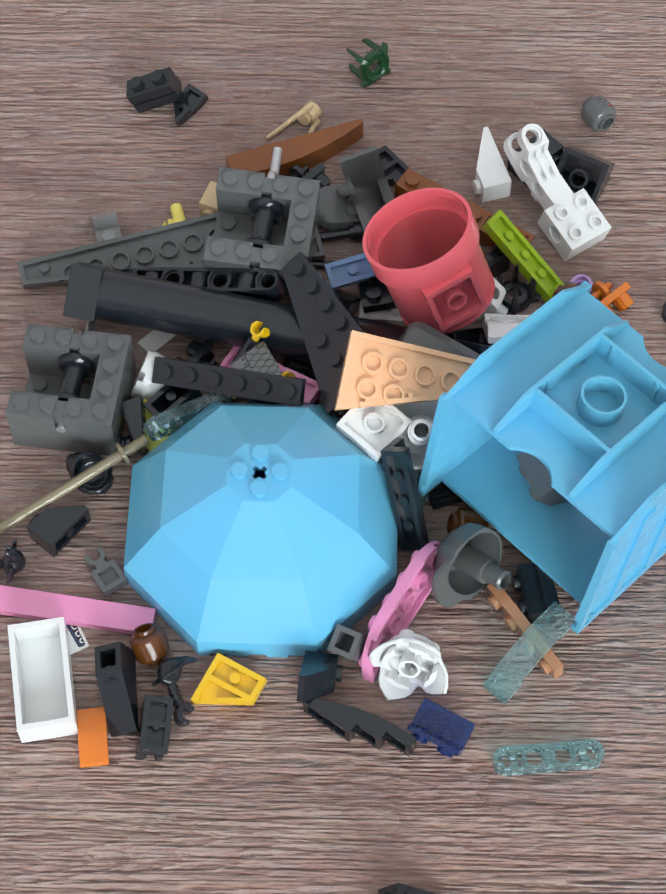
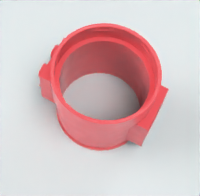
(430, 258)

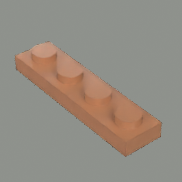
(517, 621)

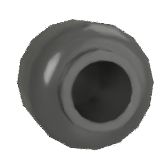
(598, 113)

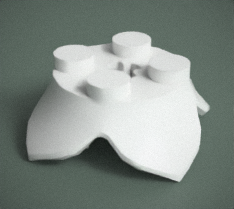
(409, 663)

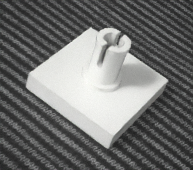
(373, 428)

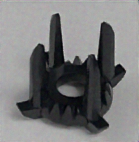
(527, 293)

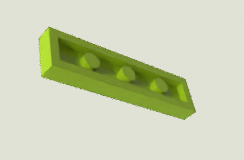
(521, 252)

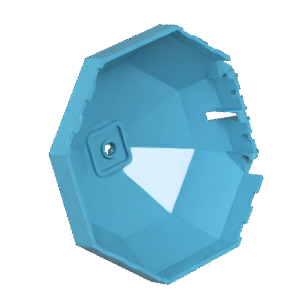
(260, 559)

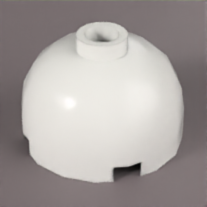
(143, 384)

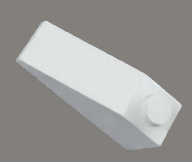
(491, 176)

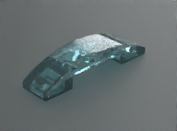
(528, 651)

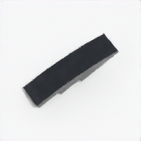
(349, 721)

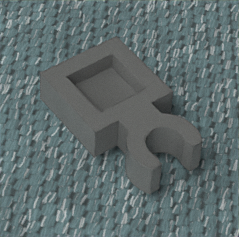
(106, 575)

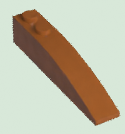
(300, 150)

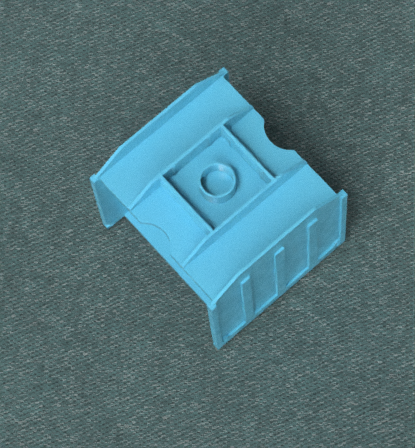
(593, 410)

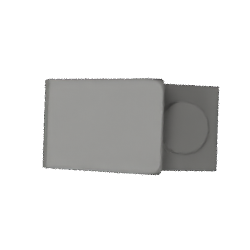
(105, 225)

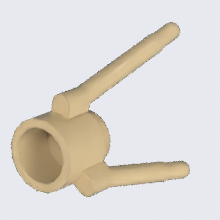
(306, 116)

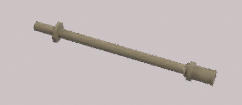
(121, 454)

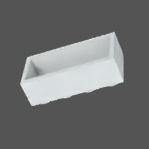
(42, 679)

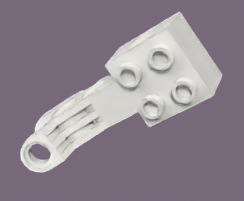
(568, 218)

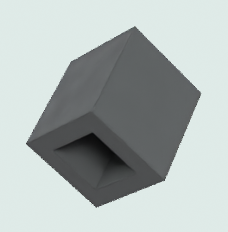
(347, 642)

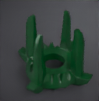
(382, 65)

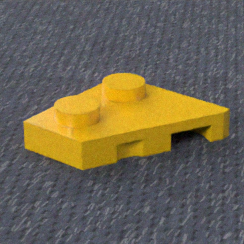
(228, 684)

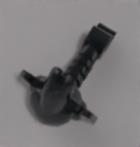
(12, 561)
(168, 674)

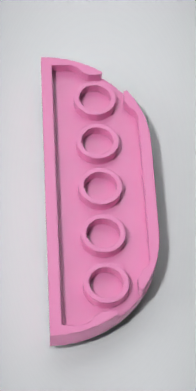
(400, 605)

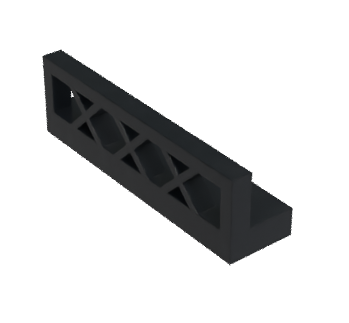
(404, 495)

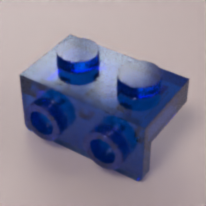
(441, 727)

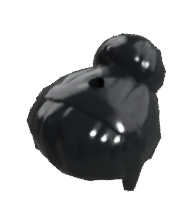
(79, 462)

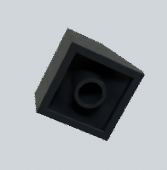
(584, 171)

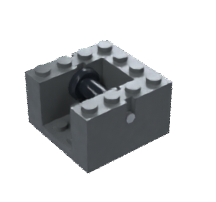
(246, 218)
(56, 406)

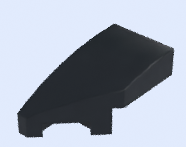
(190, 103)

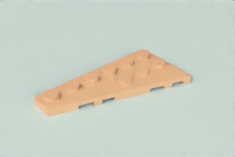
(394, 372)

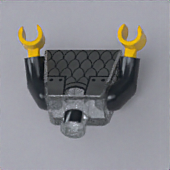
(257, 357)

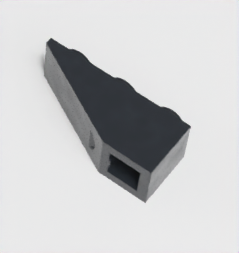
(118, 687)

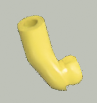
(177, 214)

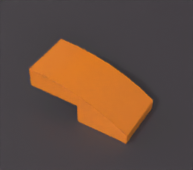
(92, 737)

